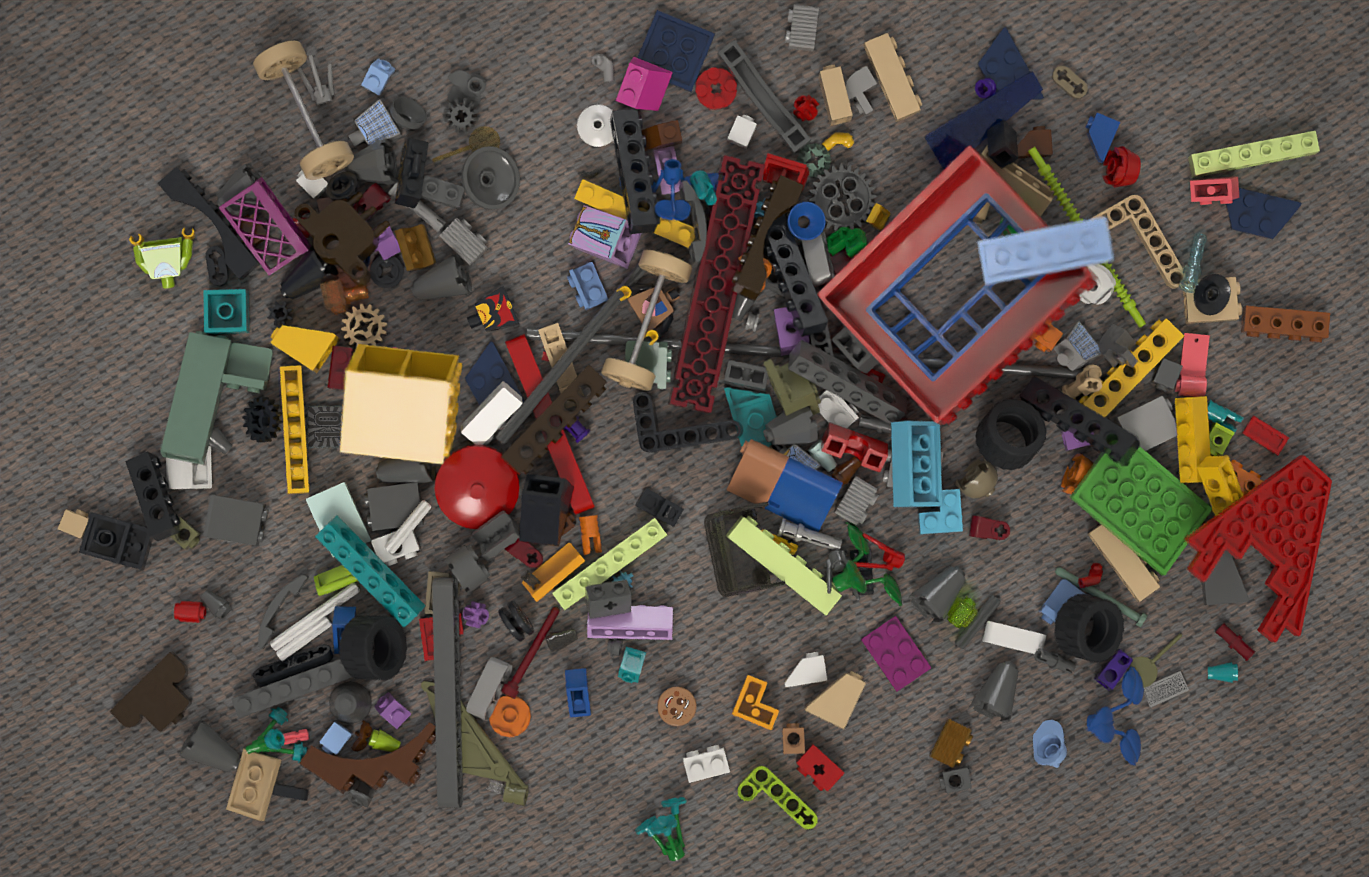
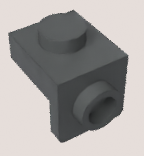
(361, 794)

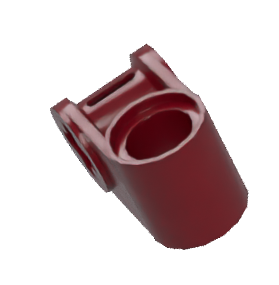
(374, 196)
(985, 528)
(522, 550)

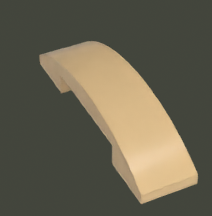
(555, 348)

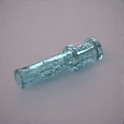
(1192, 270)

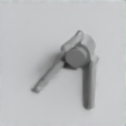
(322, 93)

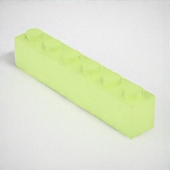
(782, 564)

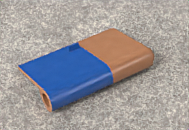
(786, 484)

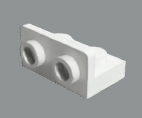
(836, 410)
(706, 764)

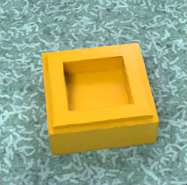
(878, 217)

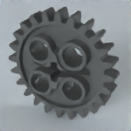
(861, 192)

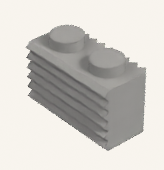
(802, 28)
(463, 241)
(856, 501)

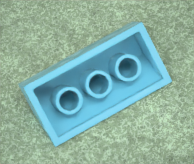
(916, 464)

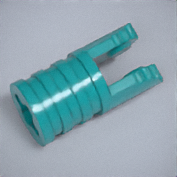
(702, 187)
(1218, 414)

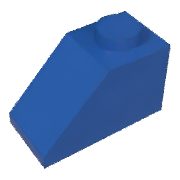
(1101, 134)
(341, 617)
(577, 692)

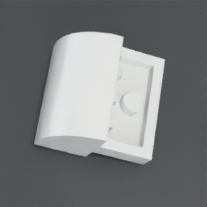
(189, 475)

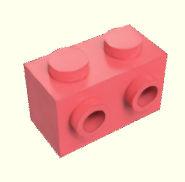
(1214, 189)

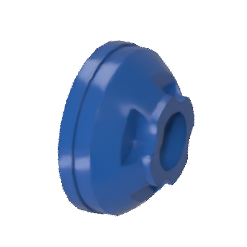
(816, 221)

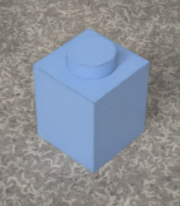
(335, 738)

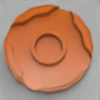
(516, 714)

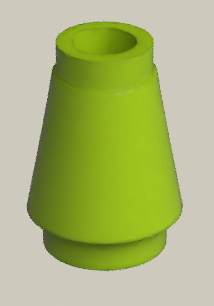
(382, 741)

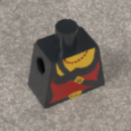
(494, 312)

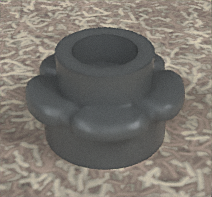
(614, 646)

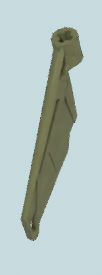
(482, 757)

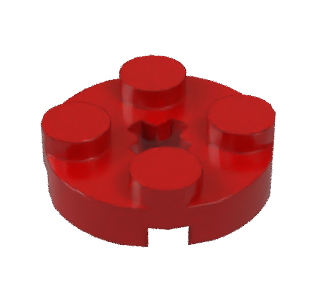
(718, 100)

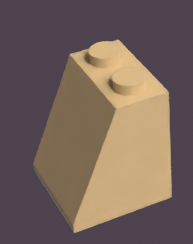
(838, 699)

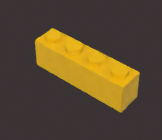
(1192, 436)

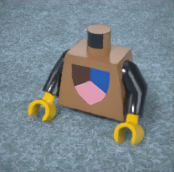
(662, 316)

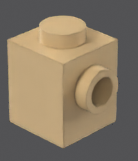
(74, 523)

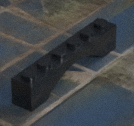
(181, 190)

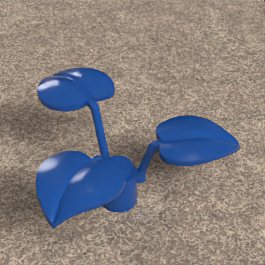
(672, 174)
(1102, 722)

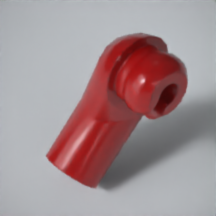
(1093, 578)

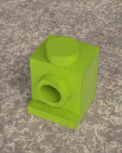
(1224, 433)

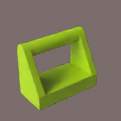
(333, 580)

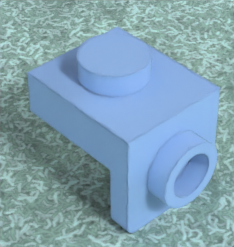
(378, 76)

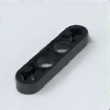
(272, 672)

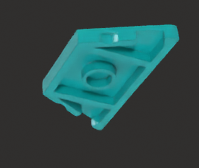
(752, 412)

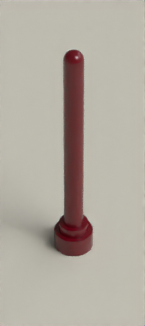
(511, 688)

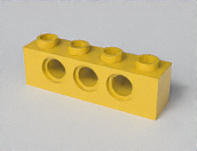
(1219, 482)

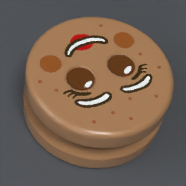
(676, 706)

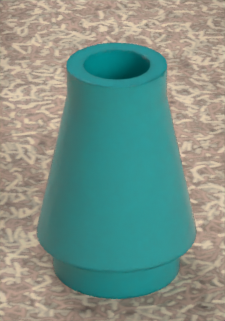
(1225, 672)

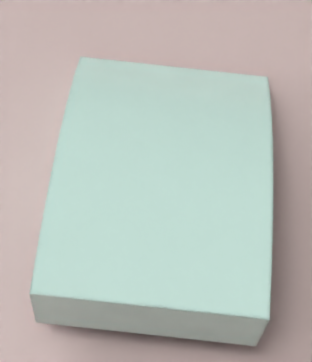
(338, 502)

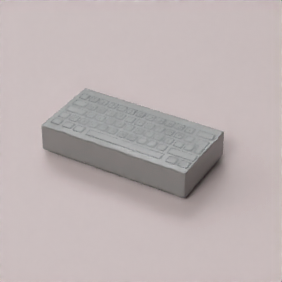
(1165, 689)

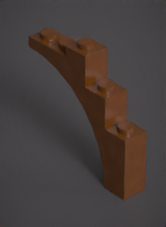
(372, 771)

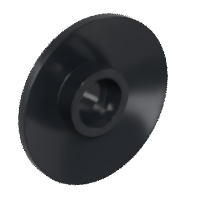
(1218, 295)

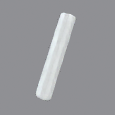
(407, 527)
(304, 638)

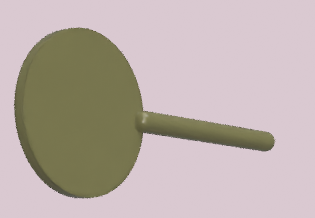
(1147, 667)

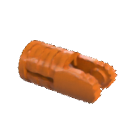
(590, 528)

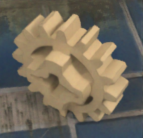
(374, 321)

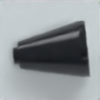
(307, 275)

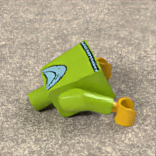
(163, 257)

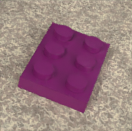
(896, 653)

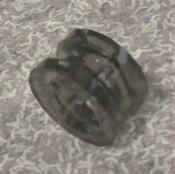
(530, 579)

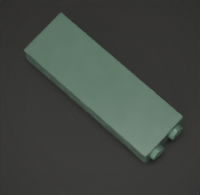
(196, 398)

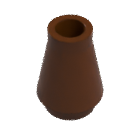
(846, 470)

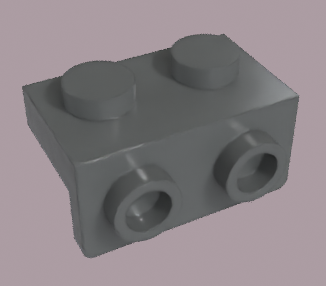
(496, 535)

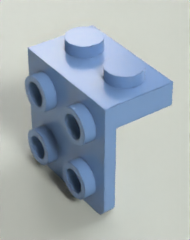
(1055, 601)

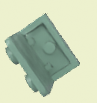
(653, 359)
(248, 367)

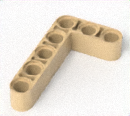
(1145, 234)

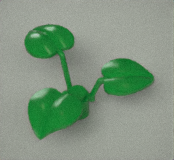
(852, 577)

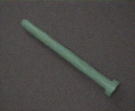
(1139, 618)

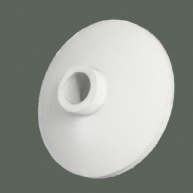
(586, 129)

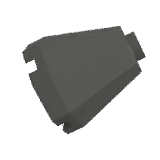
(375, 164)
(238, 182)
(791, 429)

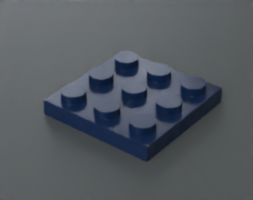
(676, 48)

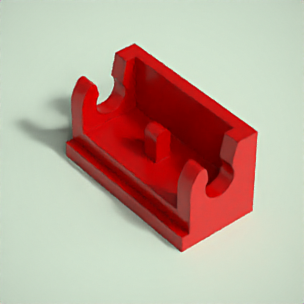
(777, 166)

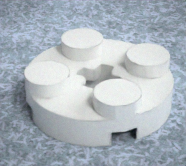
(1105, 283)

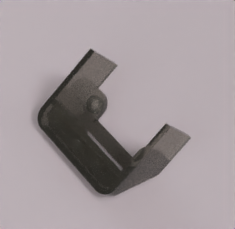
(732, 566)

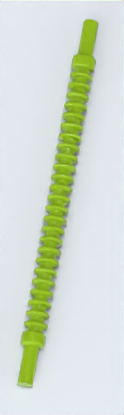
(1045, 170)

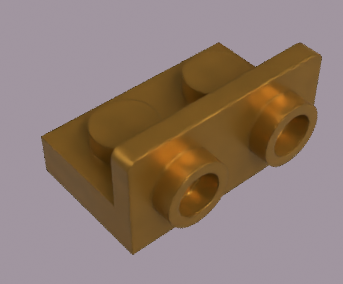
(415, 247)

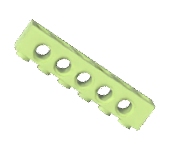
(1253, 154)
(610, 563)

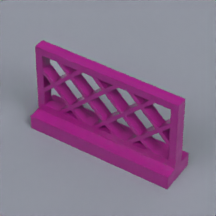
(281, 219)

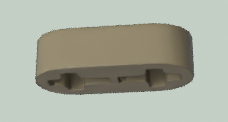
(1072, 77)

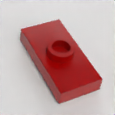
(1265, 435)

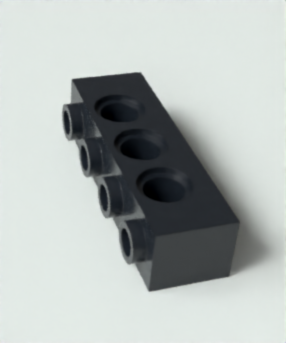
(138, 469)

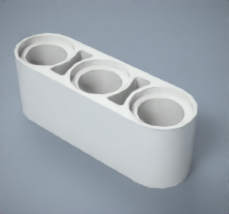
(1013, 637)

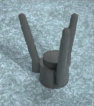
(838, 562)

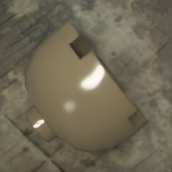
(978, 480)

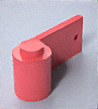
(1194, 360)

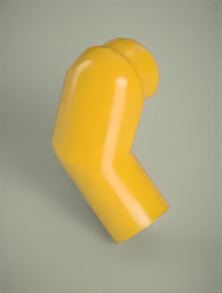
(838, 138)

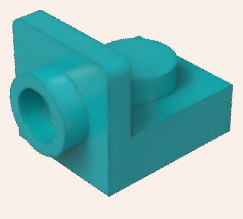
(631, 665)

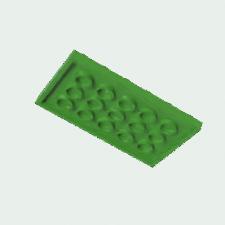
(1142, 506)

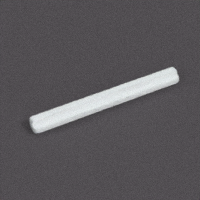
(314, 616)

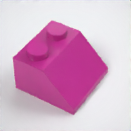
(644, 85)

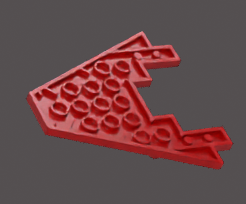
(1285, 525)

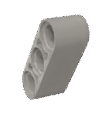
(818, 260)
(489, 688)

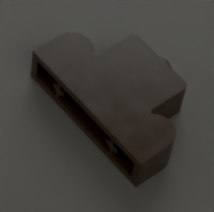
(156, 696)

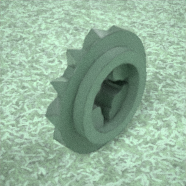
(817, 150)

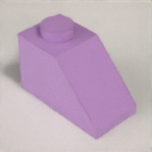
(662, 155)

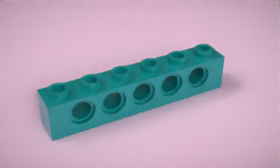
(370, 571)

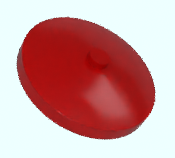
(475, 486)

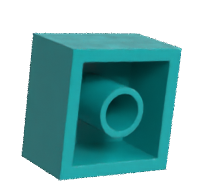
(226, 311)

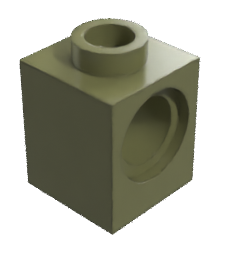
(194, 534)

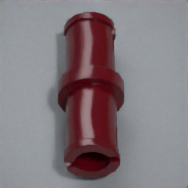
(1235, 641)

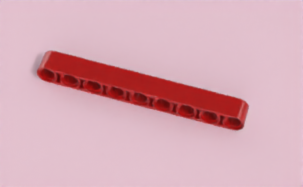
(561, 450)

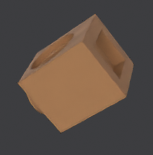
(796, 748)

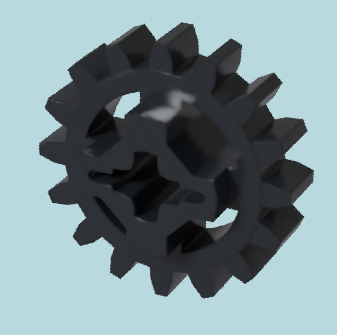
(262, 419)

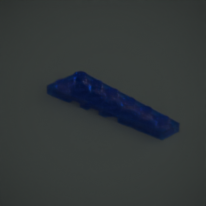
(972, 125)

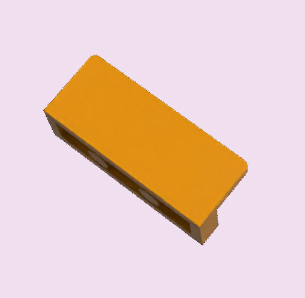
(555, 571)

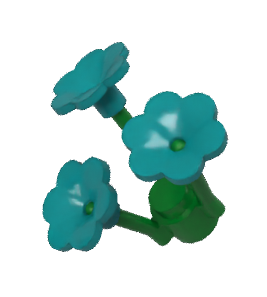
(664, 825)

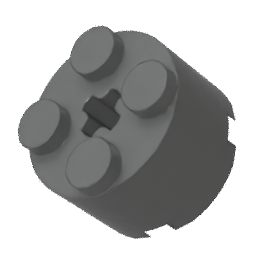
(467, 569)

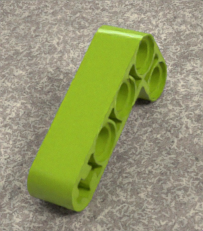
(781, 799)

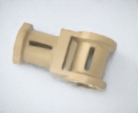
(1084, 382)

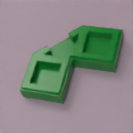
(852, 239)

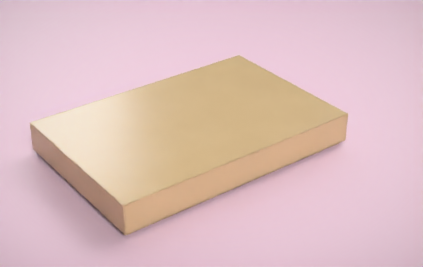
(253, 785)

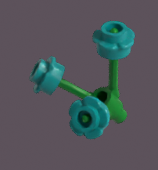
(272, 740)

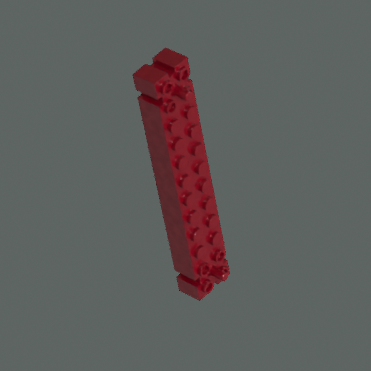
(712, 293)

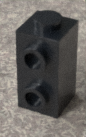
(1002, 144)

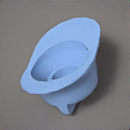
(1049, 744)

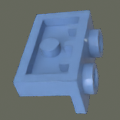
(588, 286)

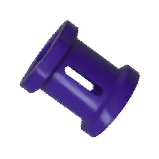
(578, 430)

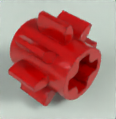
(805, 108)

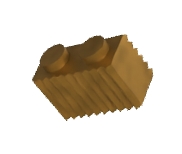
(951, 742)

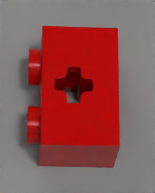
(831, 773)

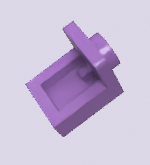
(392, 710)

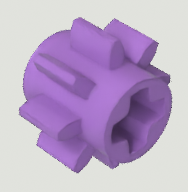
(475, 614)

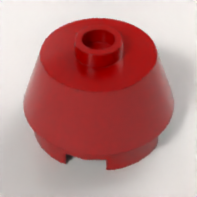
(1122, 167)

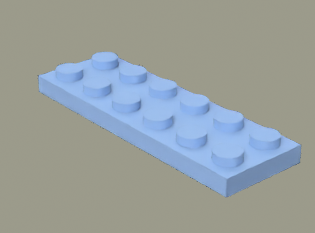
(1045, 250)

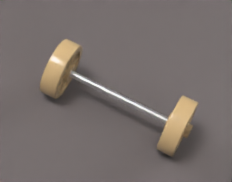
(279, 62)
(665, 267)

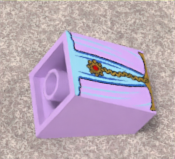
(604, 236)

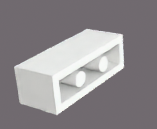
(491, 414)

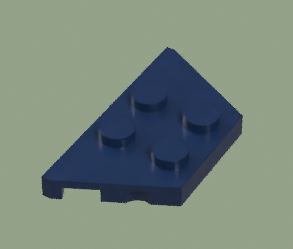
(1004, 62)
(1260, 213)
(488, 374)

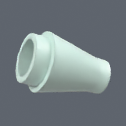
(824, 459)

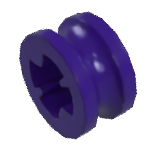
(989, 83)

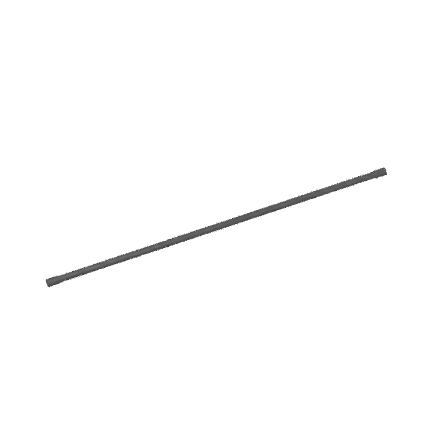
(774, 351)

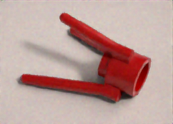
(891, 556)

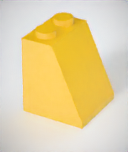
(305, 345)

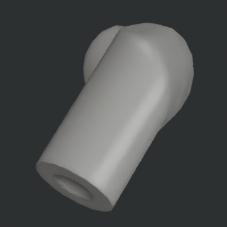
(605, 65)

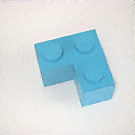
(947, 519)

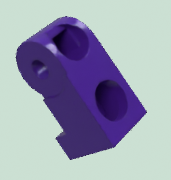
(1114, 670)

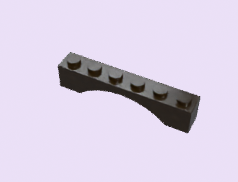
(753, 274)

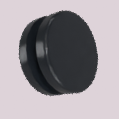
(517, 621)

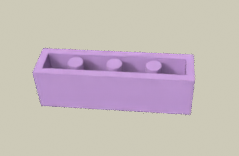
(640, 623)

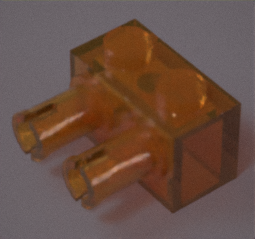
(338, 297)

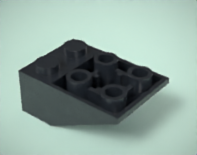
(544, 509)

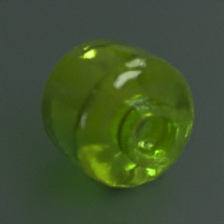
(962, 612)

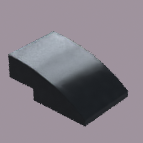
(116, 541)

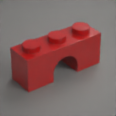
(868, 450)

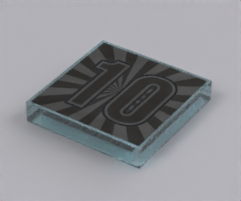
(324, 426)

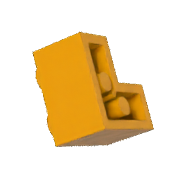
(749, 705)

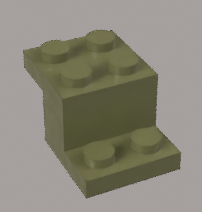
(792, 389)

